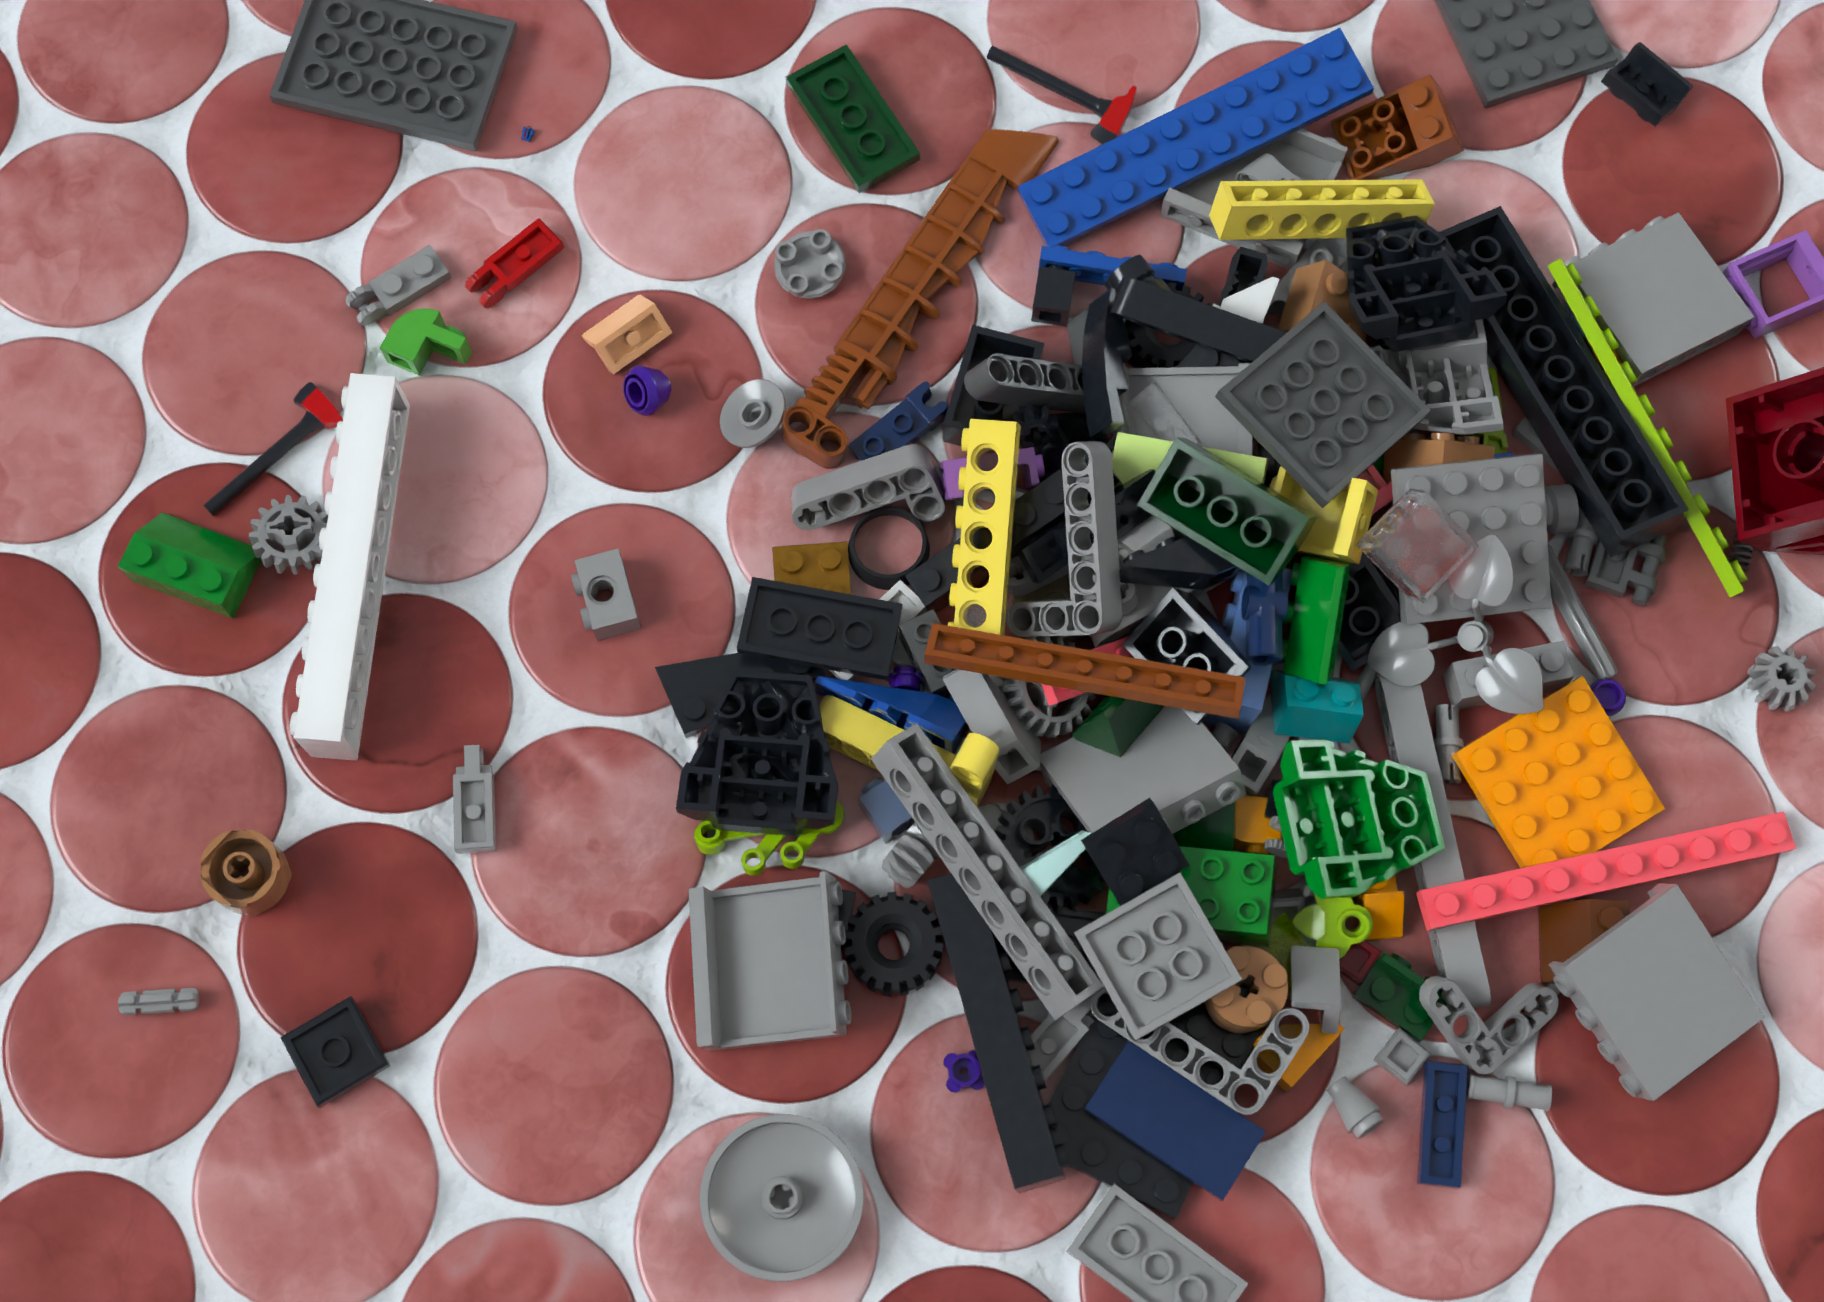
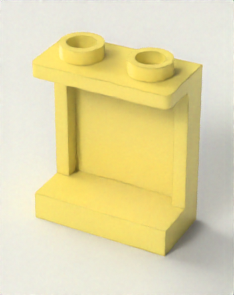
(1338, 523)

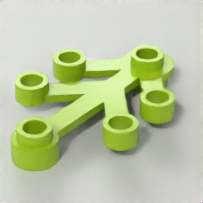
(767, 846)

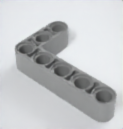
(1082, 555)
(1199, 1054)

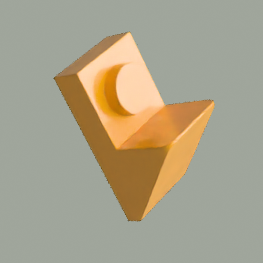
(1386, 909)

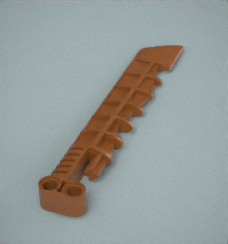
(931, 258)

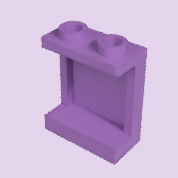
(949, 470)

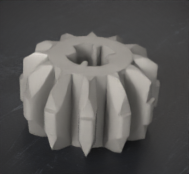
(1781, 679)
(909, 857)

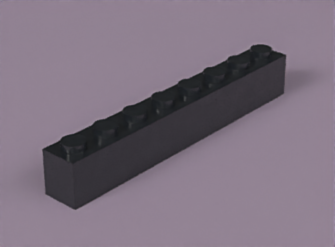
(1000, 1040)

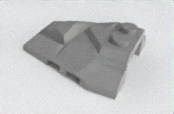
(1451, 383)

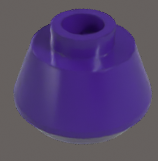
(646, 389)

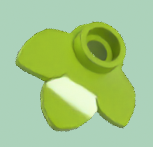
(1327, 923)

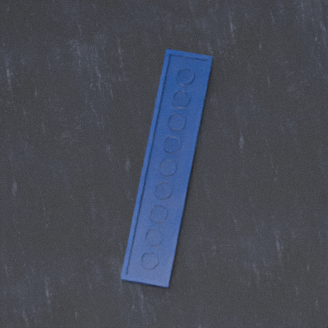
(1195, 139)

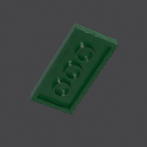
(852, 118)

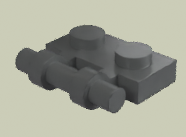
(1616, 573)

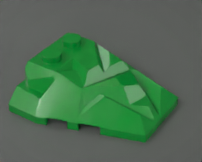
(1352, 817)

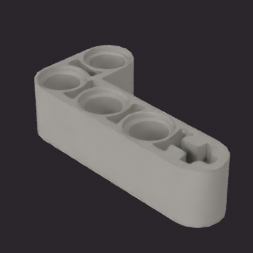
(869, 485)

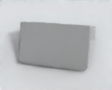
(1317, 983)

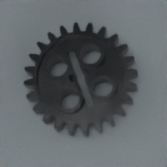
(1043, 815)

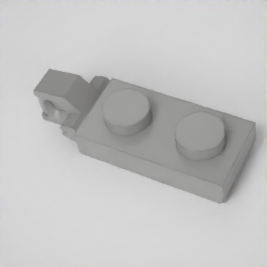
(474, 804)
(1058, 1038)

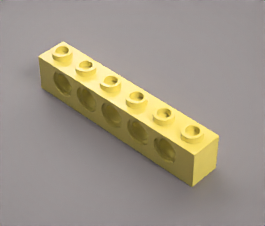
(1313, 207)
(977, 439)

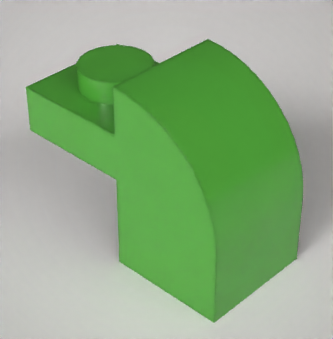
(418, 335)

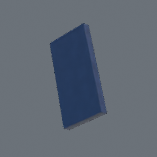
(1175, 1120)

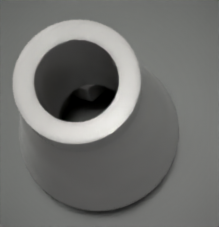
(1356, 1109)

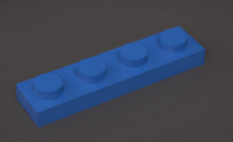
(1096, 267)

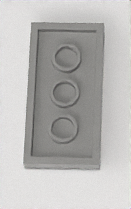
(1149, 1257)

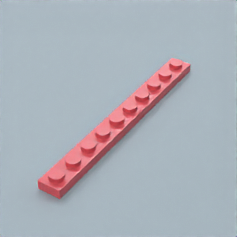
(1604, 871)

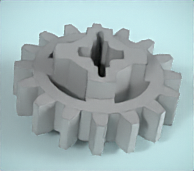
(289, 529)

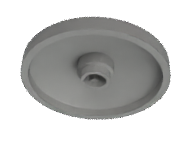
(781, 1197)

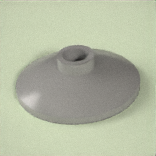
(752, 413)

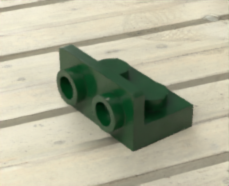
(1394, 995)

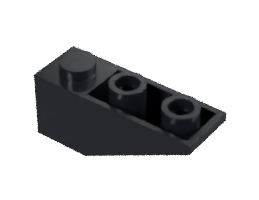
(1178, 565)

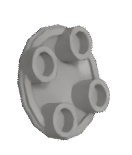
(809, 264)

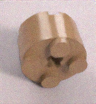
(263, 884)
(1268, 992)

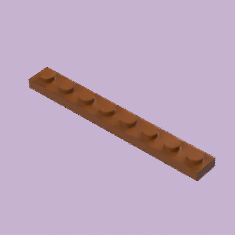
(1085, 670)

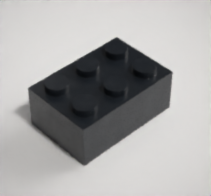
(962, 406)

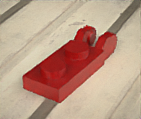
(515, 262)

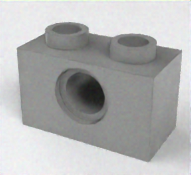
(601, 573)

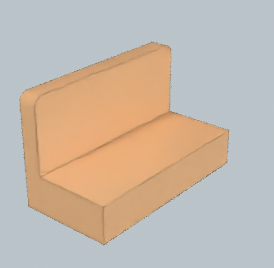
(627, 333)

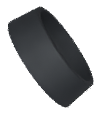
(878, 580)

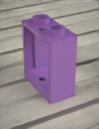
(1806, 264)

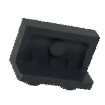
(1647, 84)

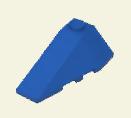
(903, 708)

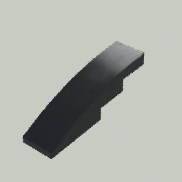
(1103, 373)
(1048, 550)

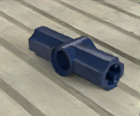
(1264, 612)

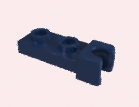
(901, 425)

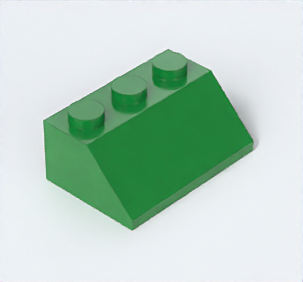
(190, 564)
(1315, 618)

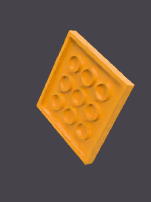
(1558, 779)

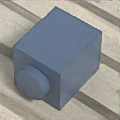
(884, 810)

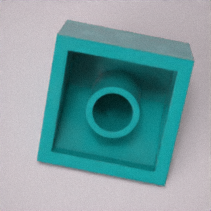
(1315, 709)

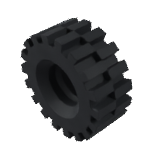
(1149, 351)
(893, 914)

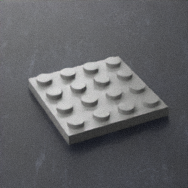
(1485, 499)

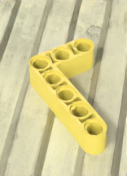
(863, 734)

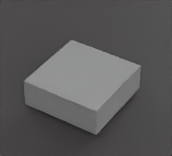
(1402, 1056)

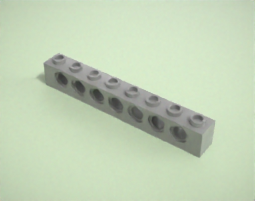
(986, 871)

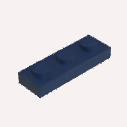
(1442, 1125)

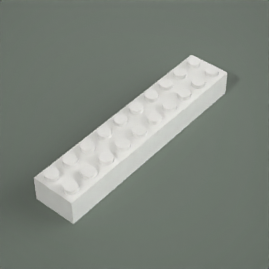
(351, 568)

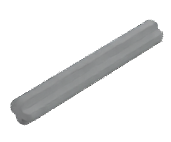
(1579, 621)

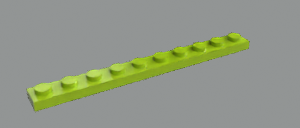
(1641, 409)

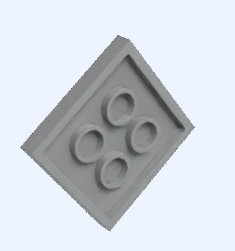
(1158, 956)

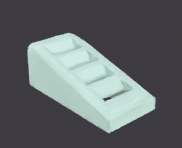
(1051, 865)

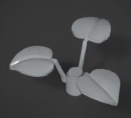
(1510, 681)

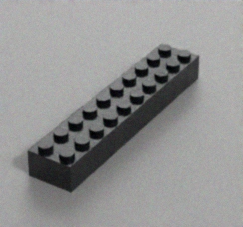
(1568, 394)

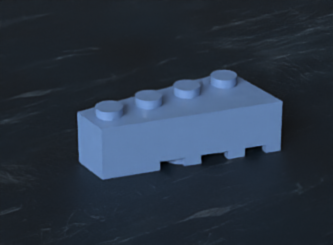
(1258, 676)

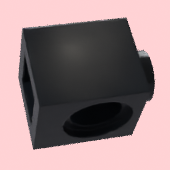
(1053, 295)

